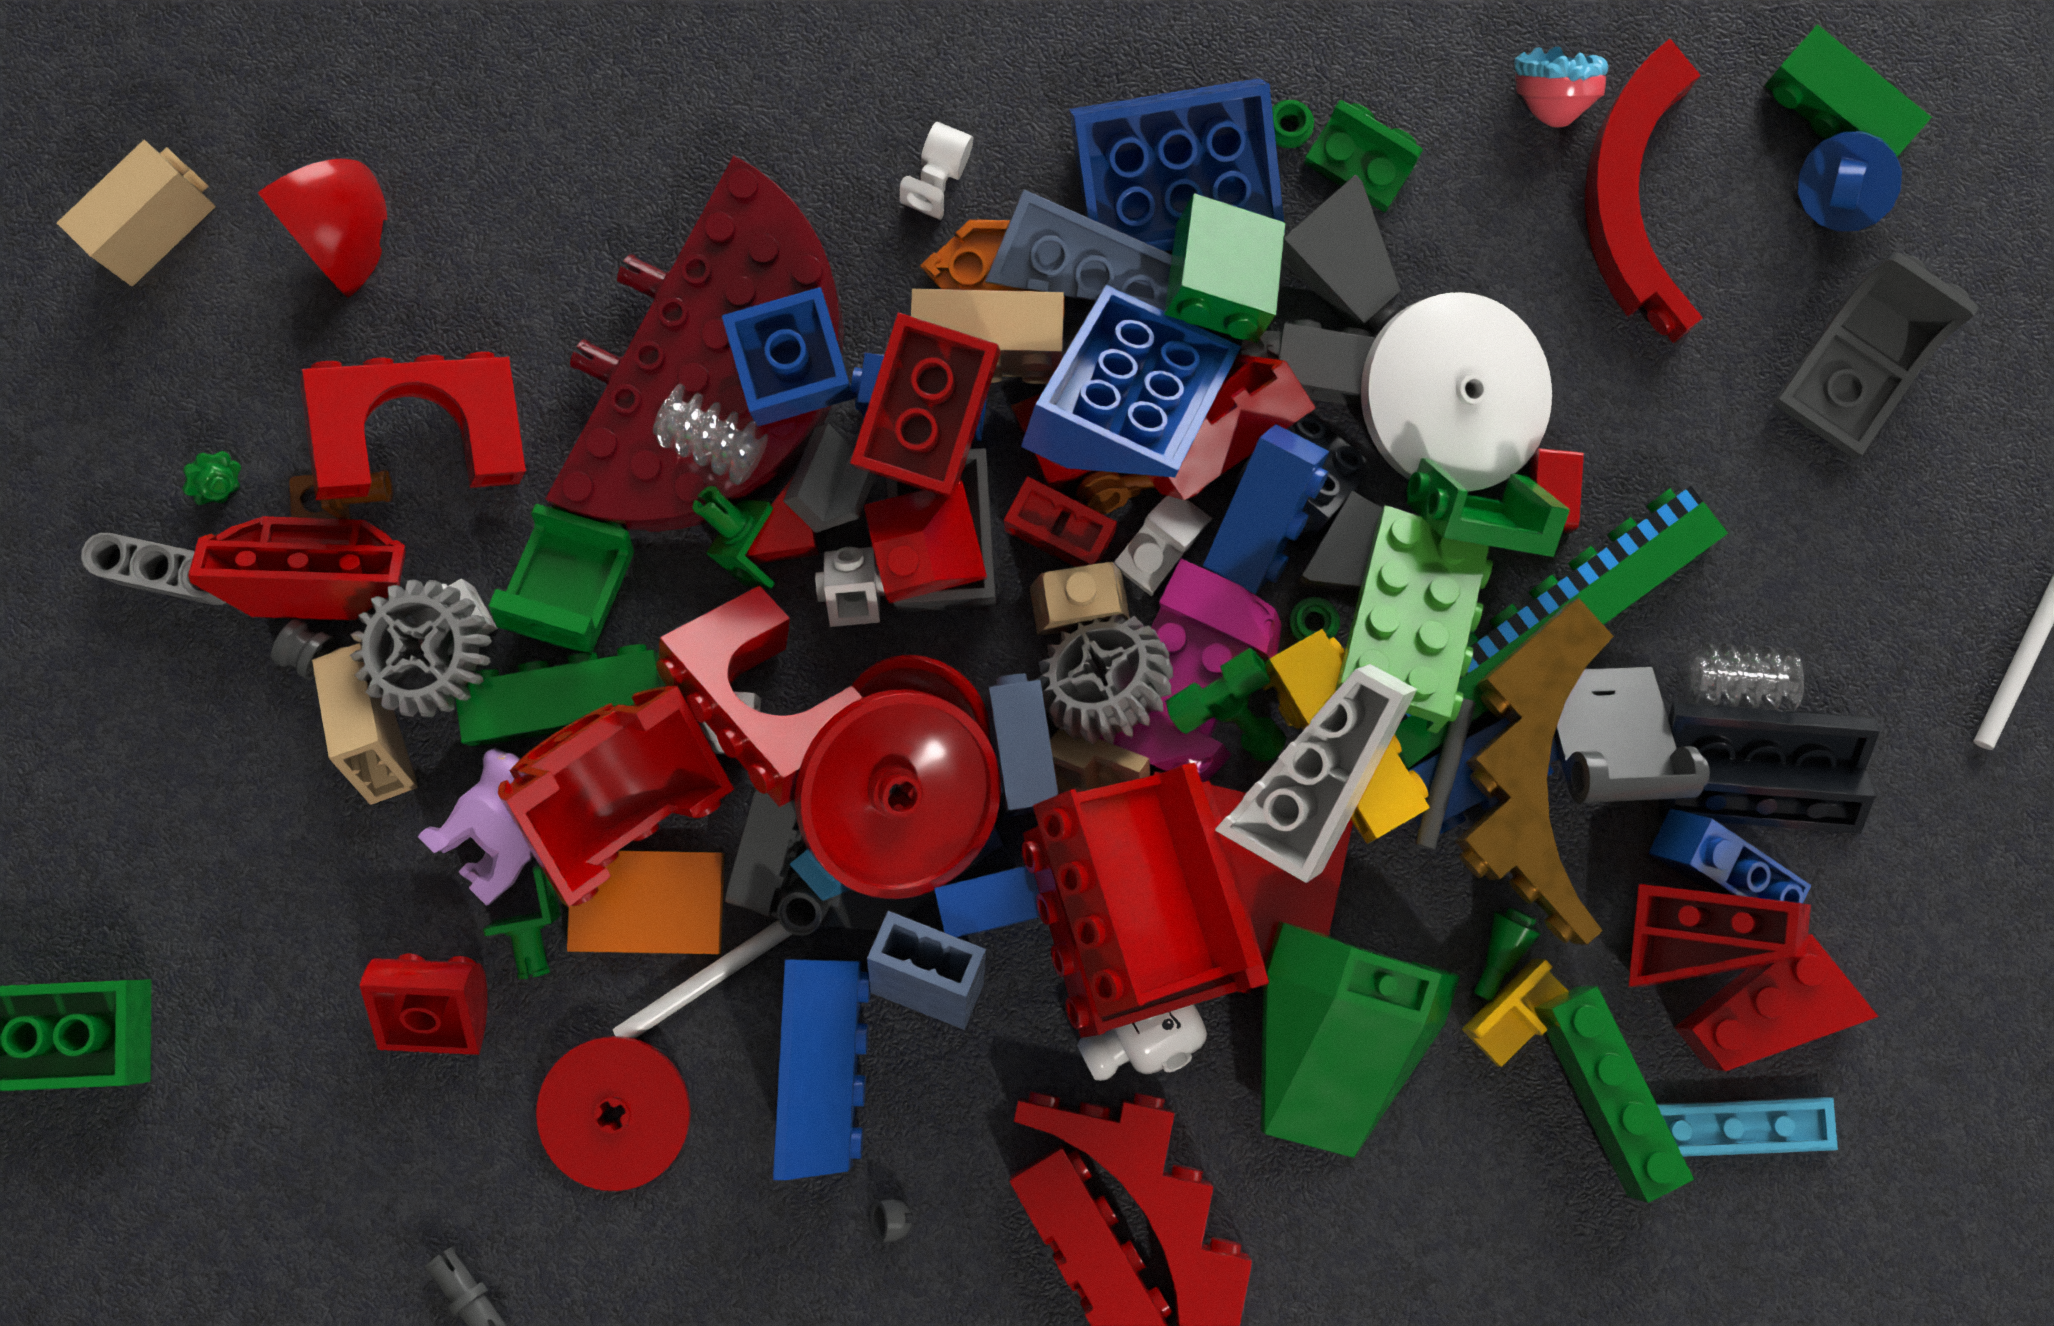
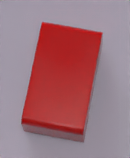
(1561, 476)

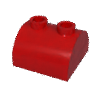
(426, 1004)

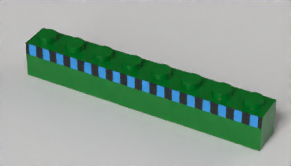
(1604, 581)

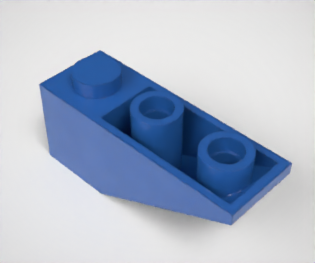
(1722, 860)

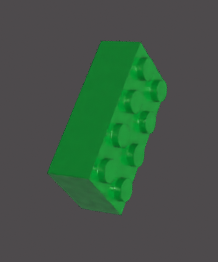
(75, 1035)

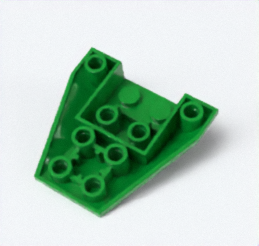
(1341, 1036)

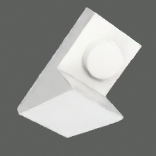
(1161, 542)

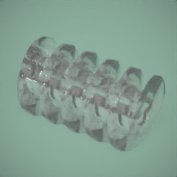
(708, 437)
(1747, 673)

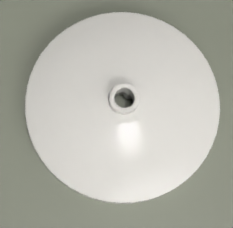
(1418, 384)

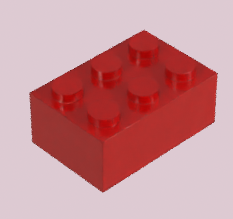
(925, 405)

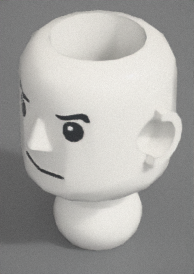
(1148, 1044)

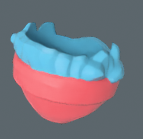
(1559, 86)

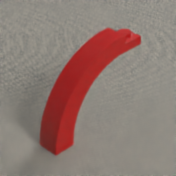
(1613, 194)

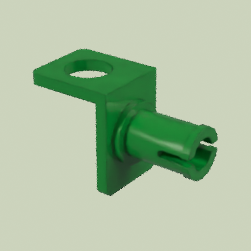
(737, 531)
(526, 931)

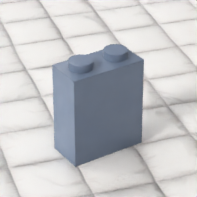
(926, 970)

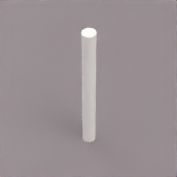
(2017, 672)
(702, 981)

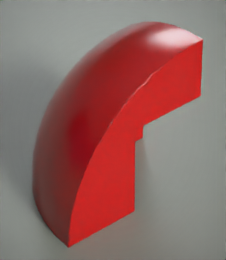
(334, 216)

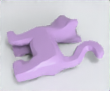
(487, 821)

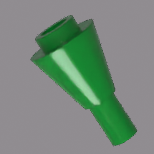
(1509, 940)

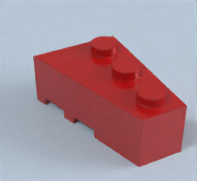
(1247, 405)

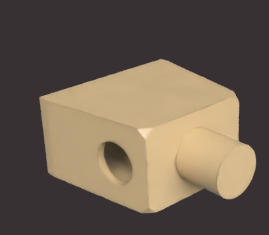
(1076, 596)

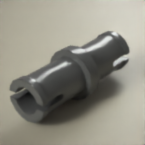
(462, 1291)

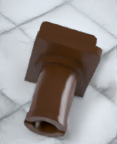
(380, 490)

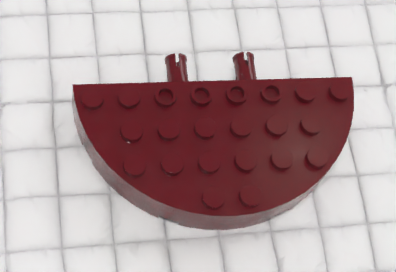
(740, 254)

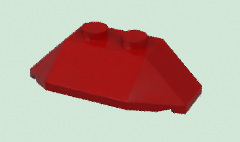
(298, 567)

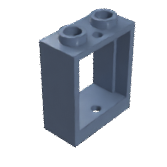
(1020, 743)

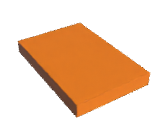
(653, 906)

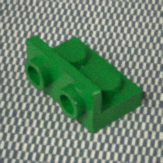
(1364, 147)

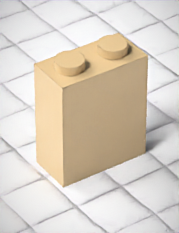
(138, 212)

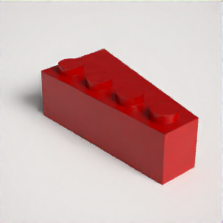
(1086, 1244)

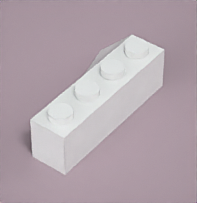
(1320, 777)

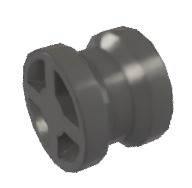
(298, 647)

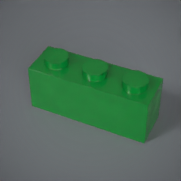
(1844, 93)

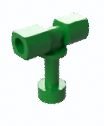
(1227, 702)

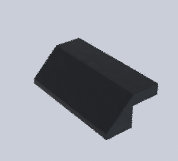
(1778, 767)

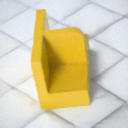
(1511, 1017)

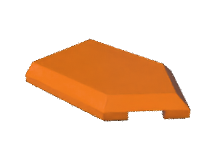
(968, 257)

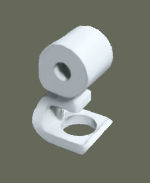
(942, 157)

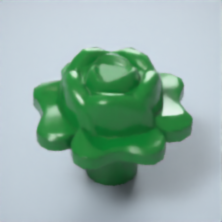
(211, 478)

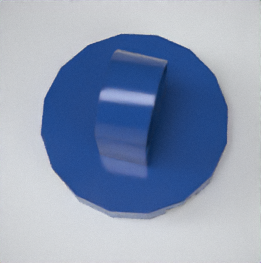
(1850, 181)

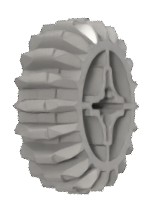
(389, 671)
(1135, 675)

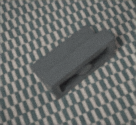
(826, 484)

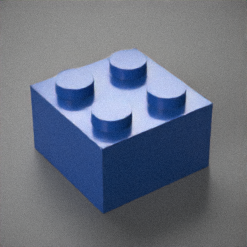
(787, 357)

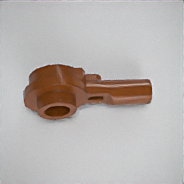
(1110, 490)

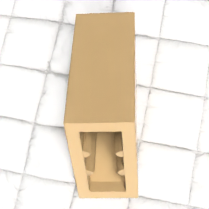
(359, 732)

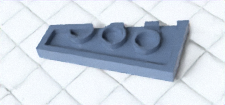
(1072, 254)

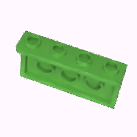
(1418, 612)

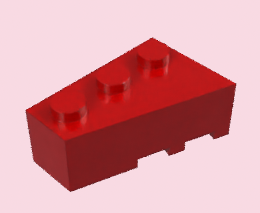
(1709, 933)
(1774, 1010)

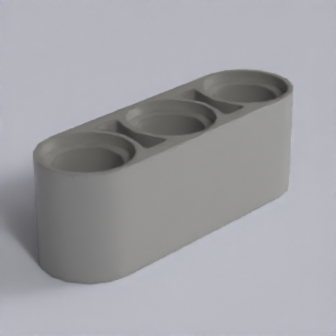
(138, 566)

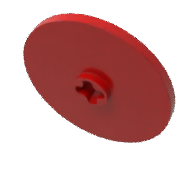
(604, 1152)

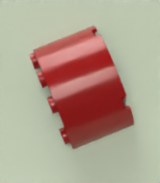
(611, 784)

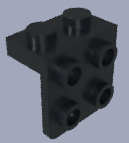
(1346, 471)

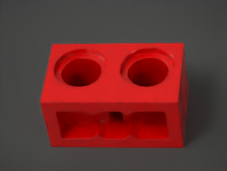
(1059, 525)

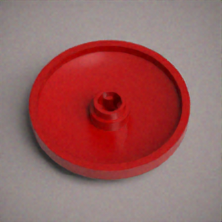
(931, 821)

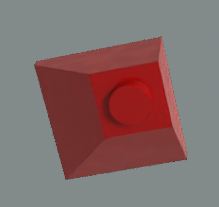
(924, 543)

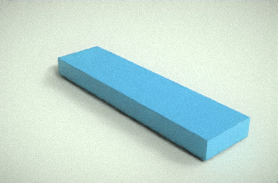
(1752, 1126)

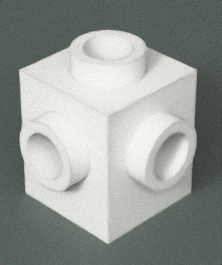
(850, 586)

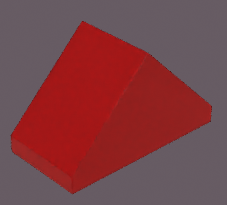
(783, 535)

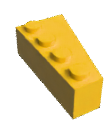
(1304, 682)

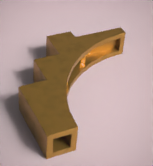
(1514, 767)

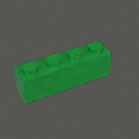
(548, 698)
(1614, 1094)

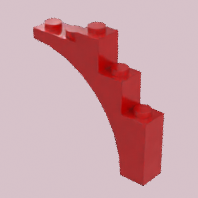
(1206, 1279)

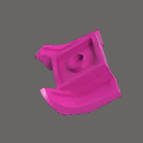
(1202, 626)

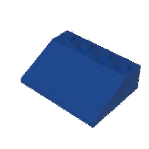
(1155, 151)
(1129, 390)
(820, 1068)

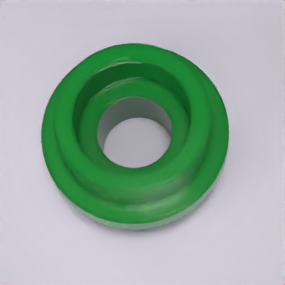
(1298, 113)
(1316, 606)

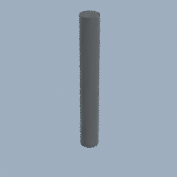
(1445, 776)

